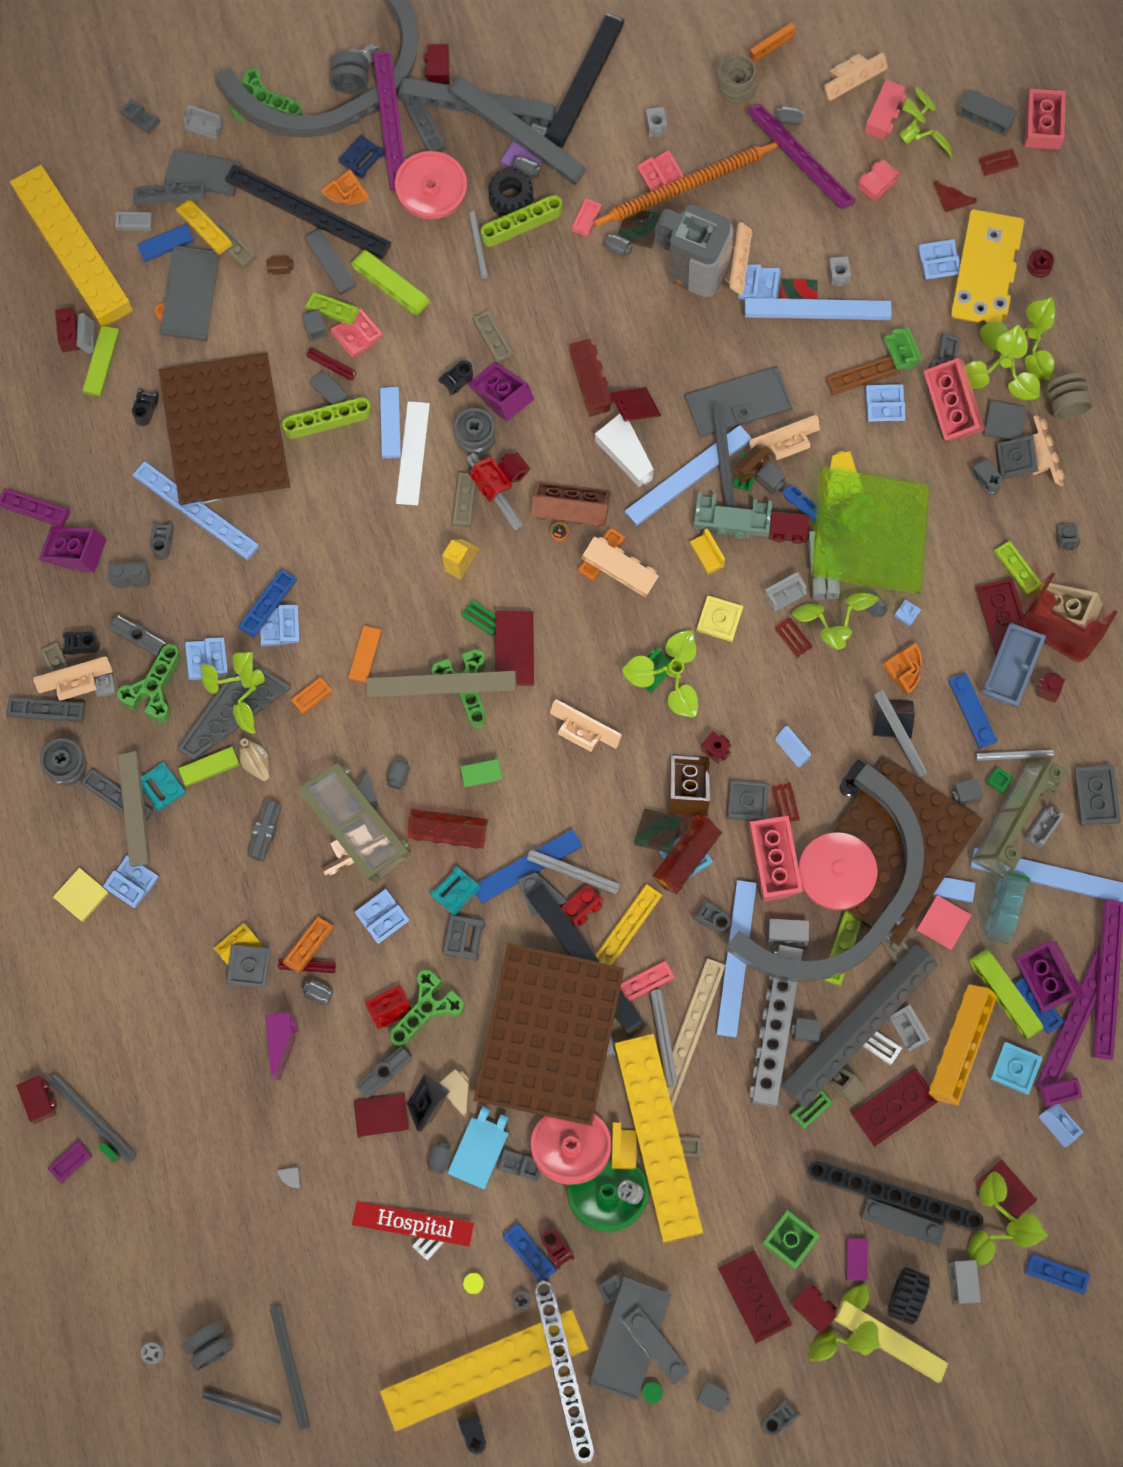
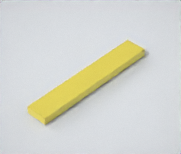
(894, 1343)

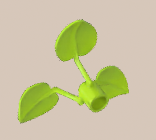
(912, 130)
(1042, 316)
(1011, 345)
(835, 636)
(683, 649)
(244, 667)
(1024, 1231)
(863, 1338)

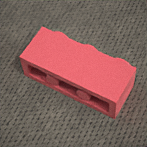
(885, 110)

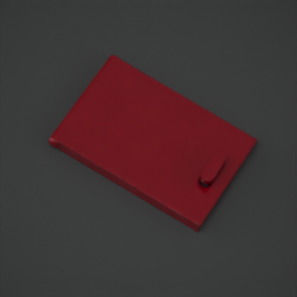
(635, 404)
(381, 1115)
(1018, 1196)

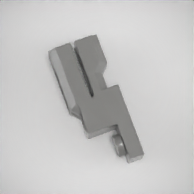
(821, 585)

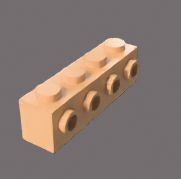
(619, 566)

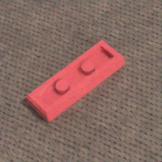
(647, 981)

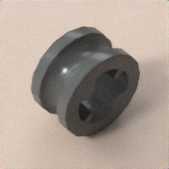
(526, 1296)

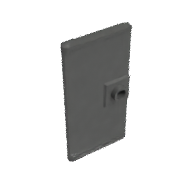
(189, 293)
(742, 400)
(621, 1357)

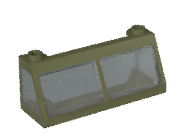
(355, 822)
(997, 849)

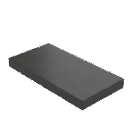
(194, 168)

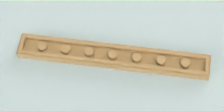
(694, 1022)

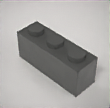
(987, 112)

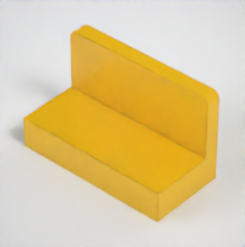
(708, 552)
(240, 936)
(623, 1148)

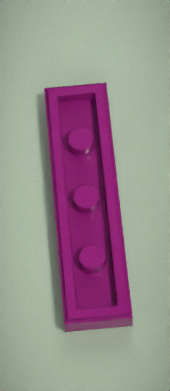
(34, 508)

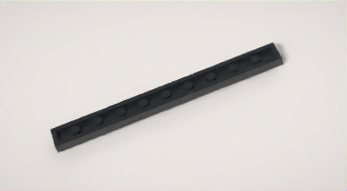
(308, 211)

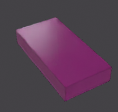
(1060, 1092)
(69, 1162)
(857, 1259)

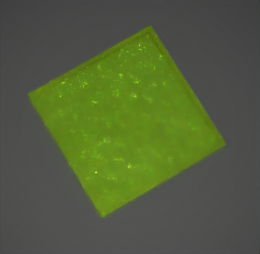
(870, 530)

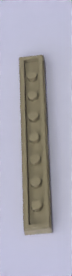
(441, 684)

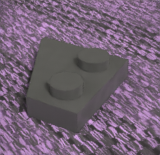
(530, 883)

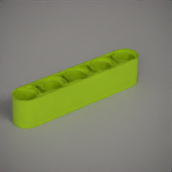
(516, 227)
(390, 282)
(333, 411)
(1007, 994)

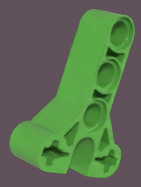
(253, 84)
(470, 667)
(141, 689)
(439, 1008)

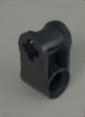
(454, 379)
(144, 403)
(76, 643)
(850, 778)
(471, 1429)

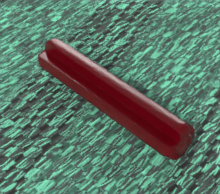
(331, 364)
(312, 966)

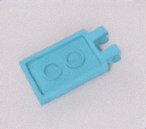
(479, 1149)

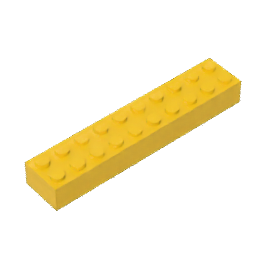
(71, 246)
(659, 1138)
(477, 1373)

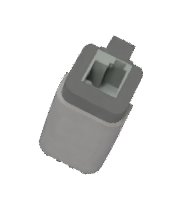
(697, 246)

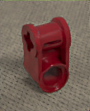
(557, 1249)

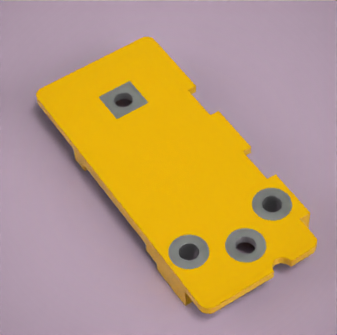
(987, 267)

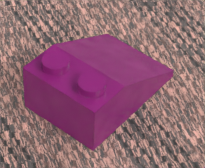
(502, 391)
(73, 548)
(281, 1038)

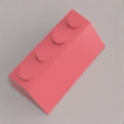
(954, 400)
(775, 858)

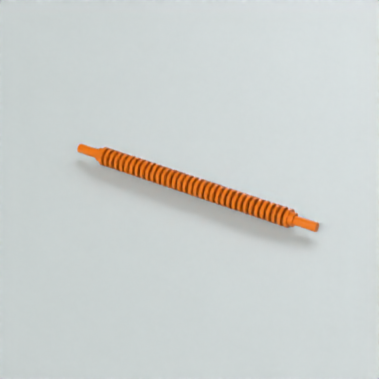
(685, 184)

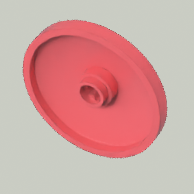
(430, 185)
(837, 871)
(570, 1150)

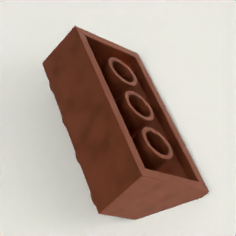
(570, 503)

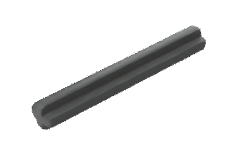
(242, 1408)

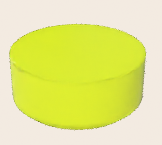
(473, 1283)

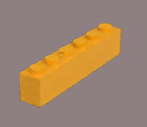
(962, 1045)

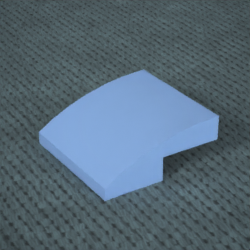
(939, 259)
(761, 282)
(885, 403)
(281, 627)
(210, 652)
(131, 883)
(381, 916)

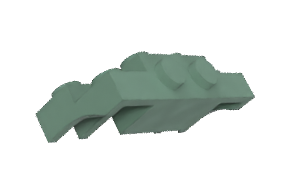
(732, 521)

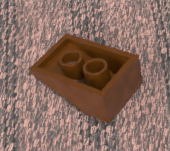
(689, 786)

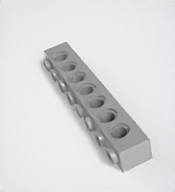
(770, 1096)

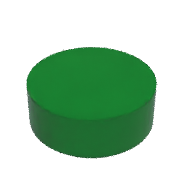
(652, 1392)

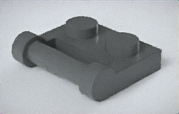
(457, 938)

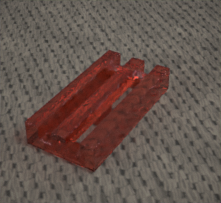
(1012, 162)
(808, 646)
(781, 787)

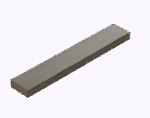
(134, 809)

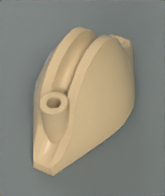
(254, 759)

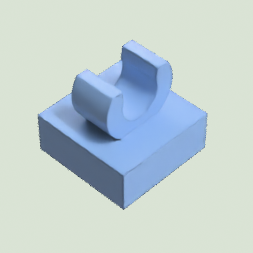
(907, 612)

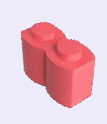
(878, 180)

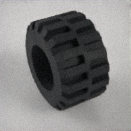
(505, 181)
(908, 1295)

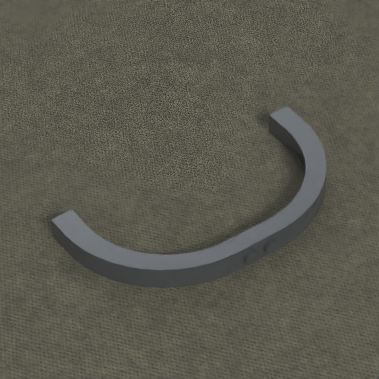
(335, 120)
(810, 971)

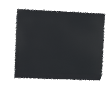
(905, 713)
(426, 1101)

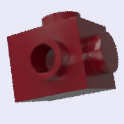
(514, 467)
(1050, 686)
(716, 747)

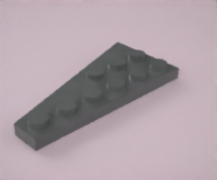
(218, 718)

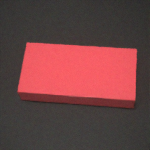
(584, 220)

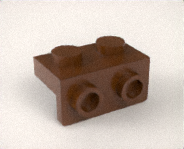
(751, 462)

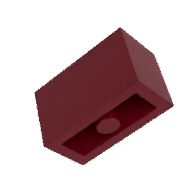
(438, 63)
(67, 329)
(788, 527)
(37, 1099)
(814, 1308)

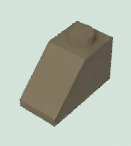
(847, 1086)

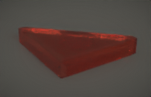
(952, 198)

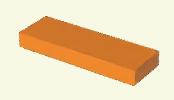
(772, 42)
(614, 539)
(365, 654)
(308, 945)

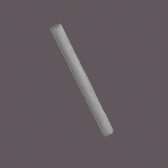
(478, 244)
(1014, 755)

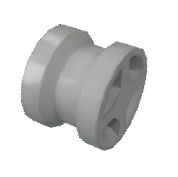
(630, 1192)
(148, 1353)

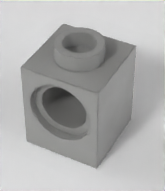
(656, 115)
(839, 264)

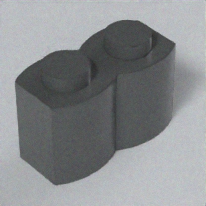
(124, 575)

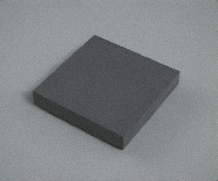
(1005, 421)
(1017, 457)
(747, 800)
(248, 966)

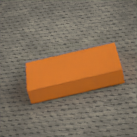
(311, 695)

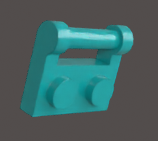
(166, 783)
(459, 894)

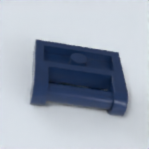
(358, 153)

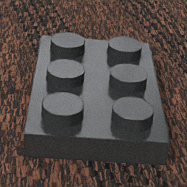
(1097, 795)

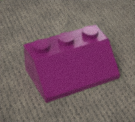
(1049, 976)

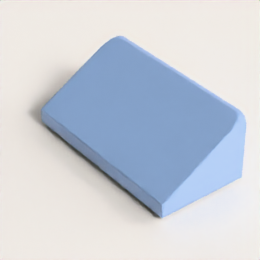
(793, 747)
(1061, 1124)

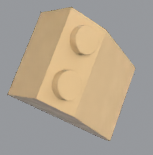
(1076, 604)

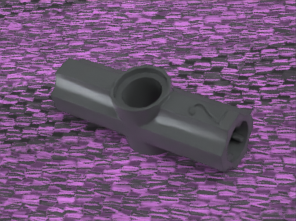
(129, 631)
(264, 831)
(374, 1082)

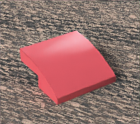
(660, 170)
(358, 336)
(944, 922)

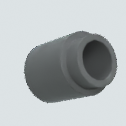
(789, 115)
(528, 166)
(618, 245)
(879, 608)
(398, 774)
(317, 992)
(439, 1158)

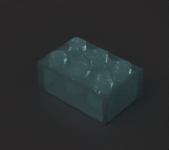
(1005, 908)

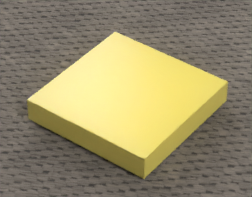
(719, 618)
(81, 895)

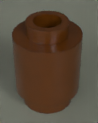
(279, 265)

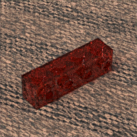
(590, 378)
(447, 828)
(687, 854)

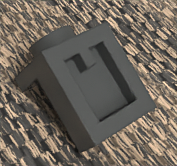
(1067, 537)
(610, 1288)

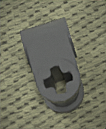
(987, 476)
(161, 536)
(711, 917)
(780, 1417)

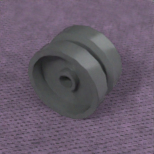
(349, 72)
(474, 431)
(63, 762)
(208, 1345)

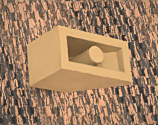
(459, 1090)

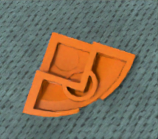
(346, 190)
(904, 668)

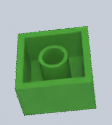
(790, 1240)

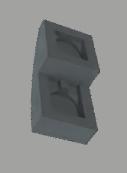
(139, 116)
(328, 389)
(518, 1165)

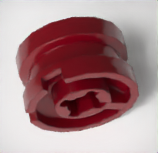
(1035, 267)

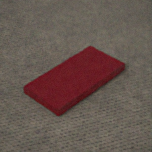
(999, 607)
(515, 644)
(894, 1107)
(755, 1296)

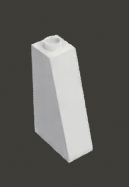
(626, 451)

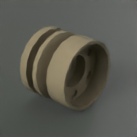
(737, 79)
(1069, 396)

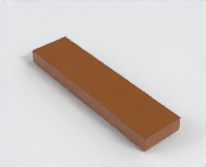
(861, 375)

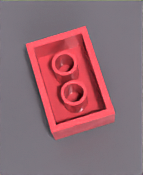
(1045, 119)

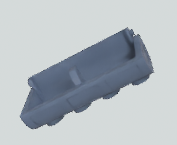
(1013, 665)

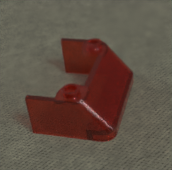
(1059, 631)

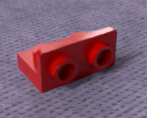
(489, 478)
(582, 905)
(388, 1007)

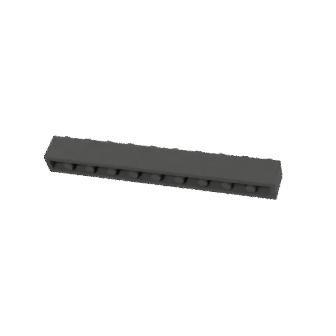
(859, 1026)

